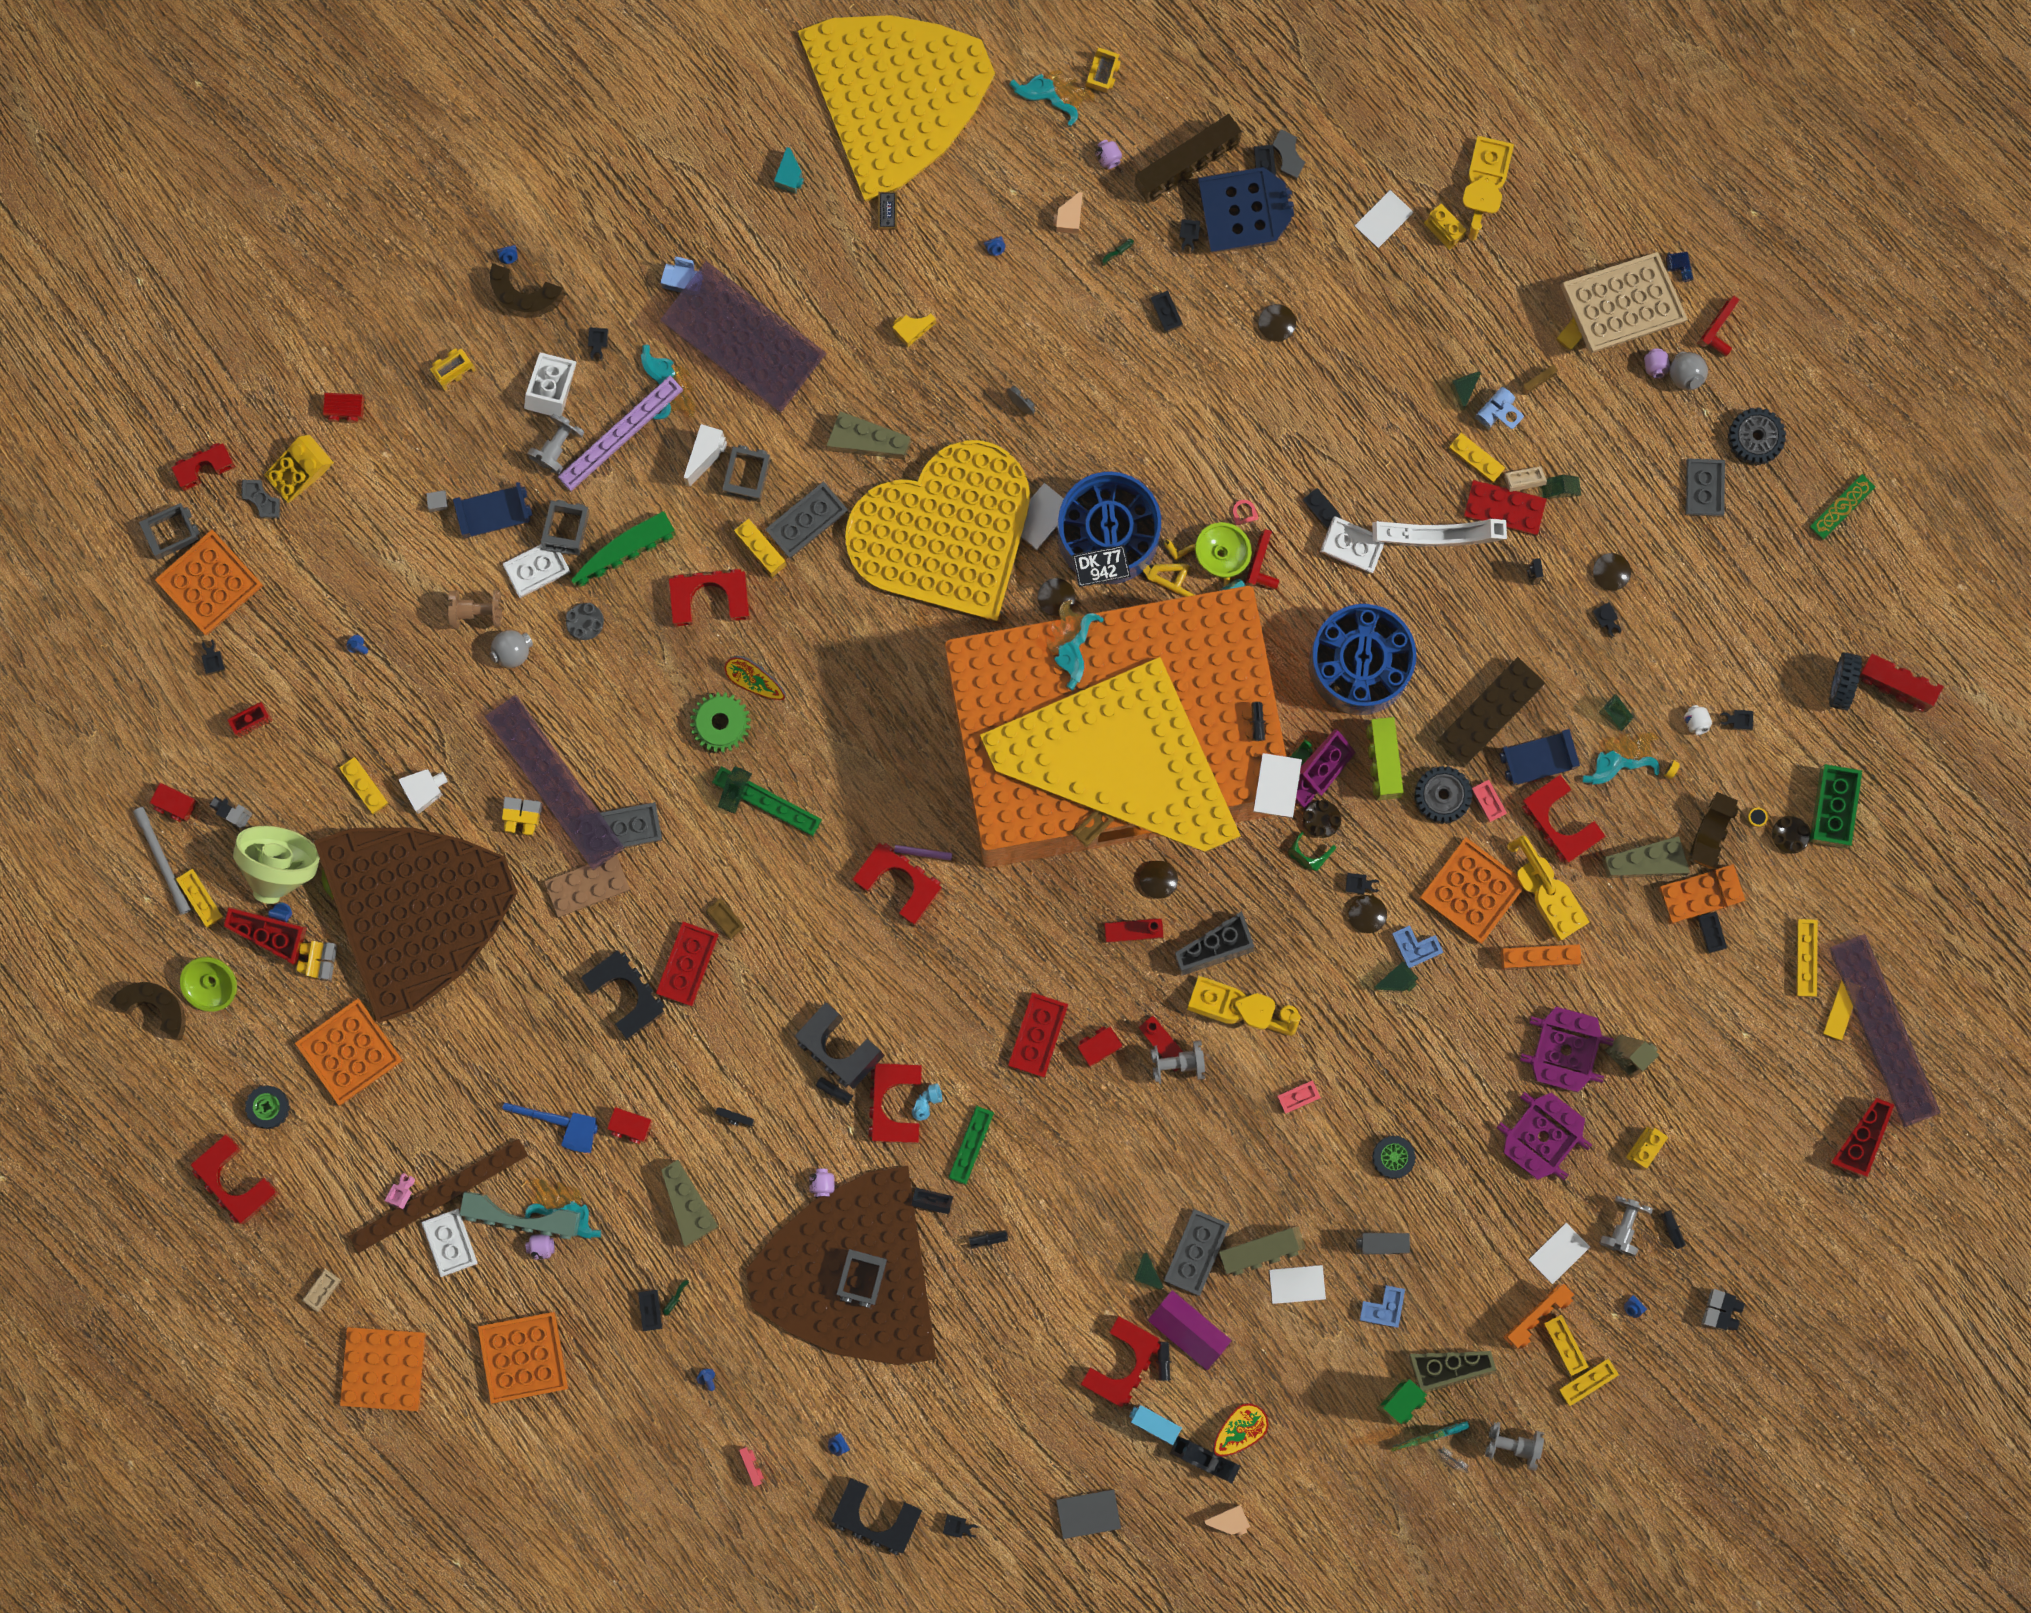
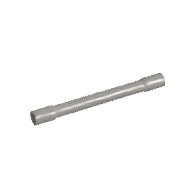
(178, 897)

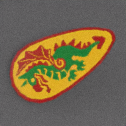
(753, 678)
(1240, 1430)

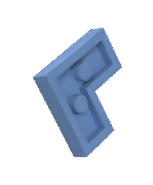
(1415, 952)
(1386, 1313)

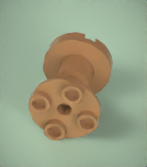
(467, 609)

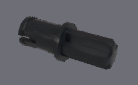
(1257, 721)
(834, 1090)
(1673, 1229)
(988, 1239)
(1164, 1361)

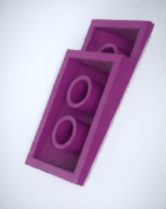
(1323, 767)
(1189, 1330)

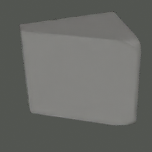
(437, 501)

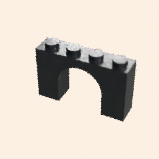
(617, 968)
(850, 1069)
(848, 1517)

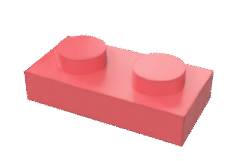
(1489, 801)
(1298, 1097)
(748, 1458)

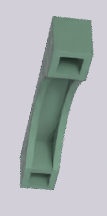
(481, 1207)

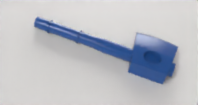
(579, 1130)

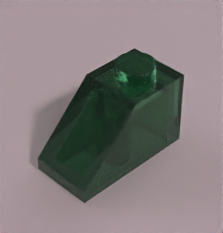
(734, 789)
(1397, 980)

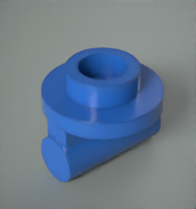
(995, 246)
(508, 254)
(355, 644)
(281, 911)
(1634, 1307)
(706, 1377)
(838, 1445)

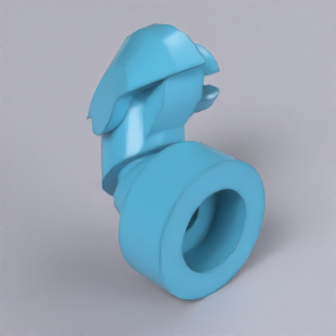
(921, 1108)

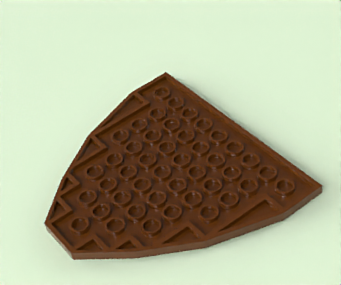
(413, 908)
(802, 1266)

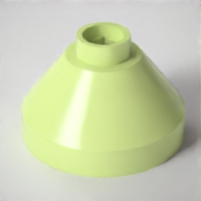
(274, 861)

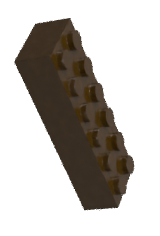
(1188, 158)
(1491, 712)

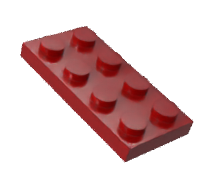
(1520, 510)
(687, 964)
(1038, 1035)

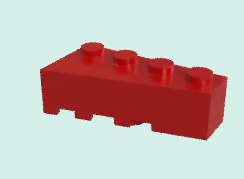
(1900, 683)
(270, 933)
(1863, 1143)

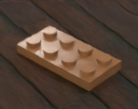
(586, 887)

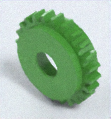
(720, 738)

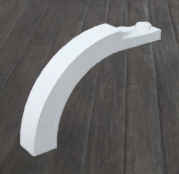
(1440, 535)

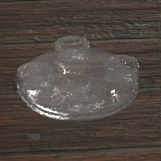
(1446, 1457)

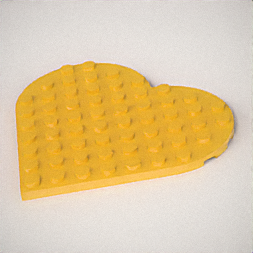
(948, 533)

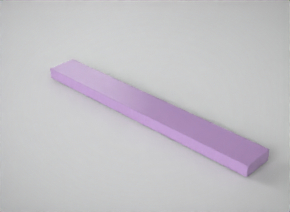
(620, 433)

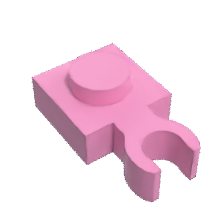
(399, 1193)

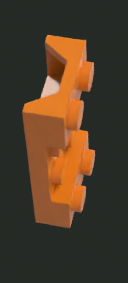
(1702, 894)
(1558, 1298)

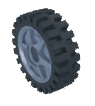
(1845, 681)

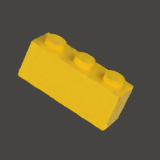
(760, 548)

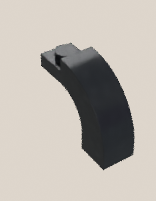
(1204, 1459)

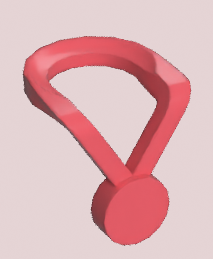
(1246, 520)

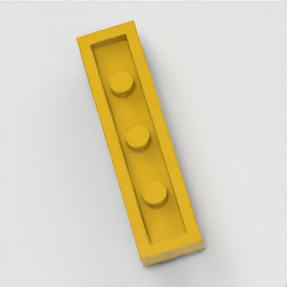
(1806, 958)

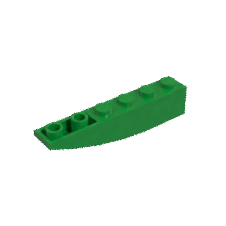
(627, 546)

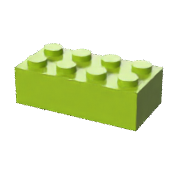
(1385, 758)

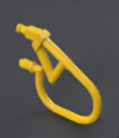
(1152, 576)

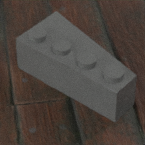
(1216, 946)

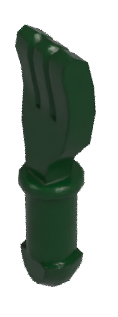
(1119, 250)
(675, 1299)

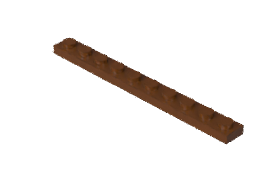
(438, 1196)

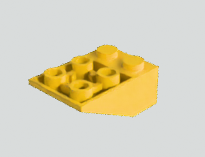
(298, 467)

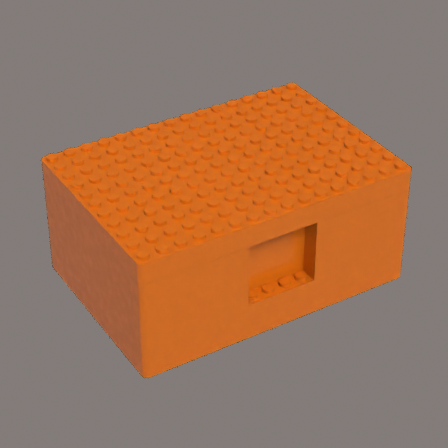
(1213, 660)

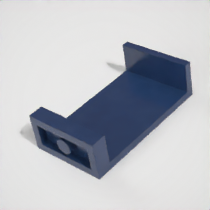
(492, 511)
(1539, 758)

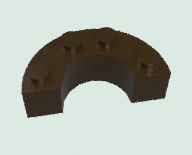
(523, 304)
(1713, 831)
(149, 993)

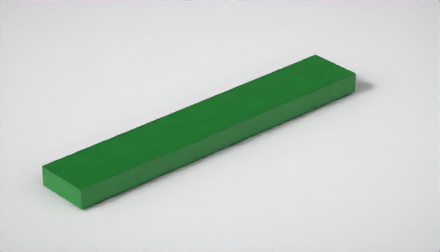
(774, 805)

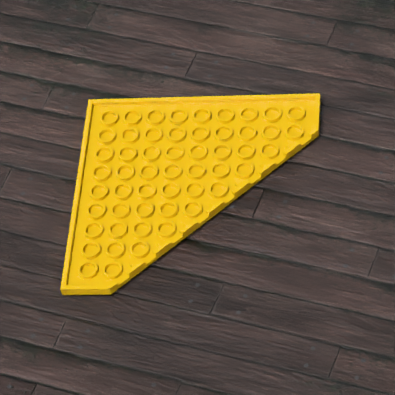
(1122, 754)

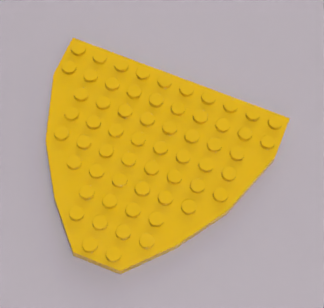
(896, 92)

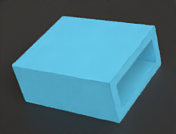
(1154, 1424)

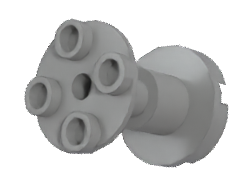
(551, 449)
(1186, 1062)
(1623, 1233)
(1521, 1447)

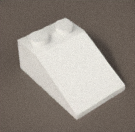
(549, 385)
(706, 451)

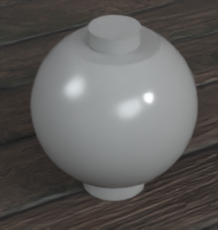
(1688, 370)
(510, 648)

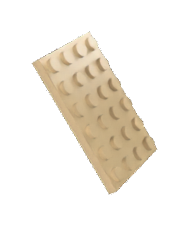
(1623, 302)

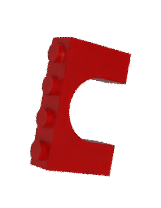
(684, 588)
(1567, 846)
(884, 860)
(886, 1077)
(209, 1168)
(1119, 1390)

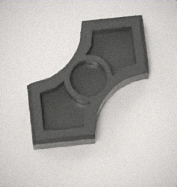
(1285, 146)
(268, 506)

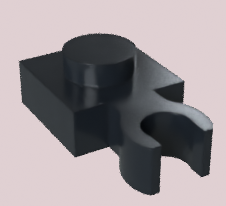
(1189, 232)
(598, 340)
(1606, 616)
(213, 660)
(1740, 719)
(1357, 884)
(956, 1526)

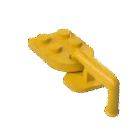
(1486, 178)
(1551, 895)
(1232, 1006)

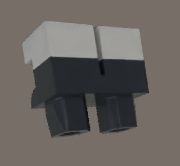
(227, 811)
(1726, 1303)

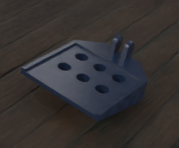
(1271, 196)

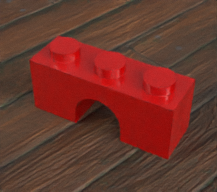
(187, 470)

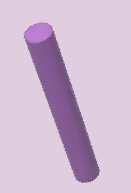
(923, 852)

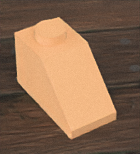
(1069, 215)
(1230, 1521)

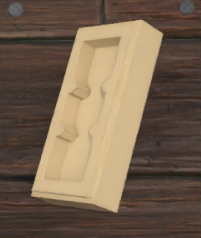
(1525, 478)
(321, 1290)

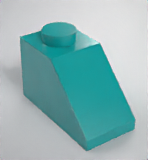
(789, 173)

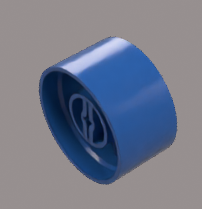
(1109, 483)
(1364, 638)

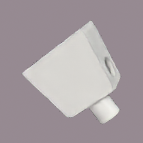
(423, 788)

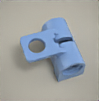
(679, 275)
(1497, 408)

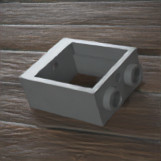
(743, 492)
(148, 523)
(560, 544)
(1383, 1243)
(847, 1297)

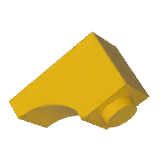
(912, 329)
(1570, 335)

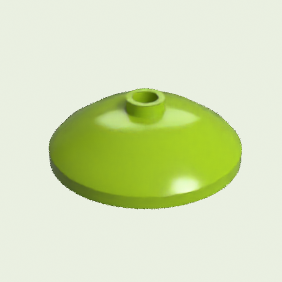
(1226, 539)
(204, 992)

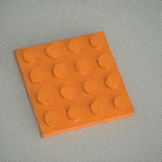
(209, 582)
(1472, 890)
(349, 1052)
(523, 1357)
(383, 1369)

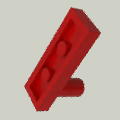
(1710, 337)
(1254, 575)
(1134, 930)
(1159, 1037)

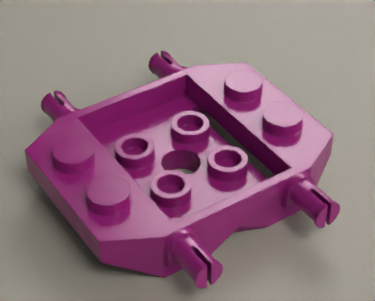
(1582, 1049)
(1558, 1142)

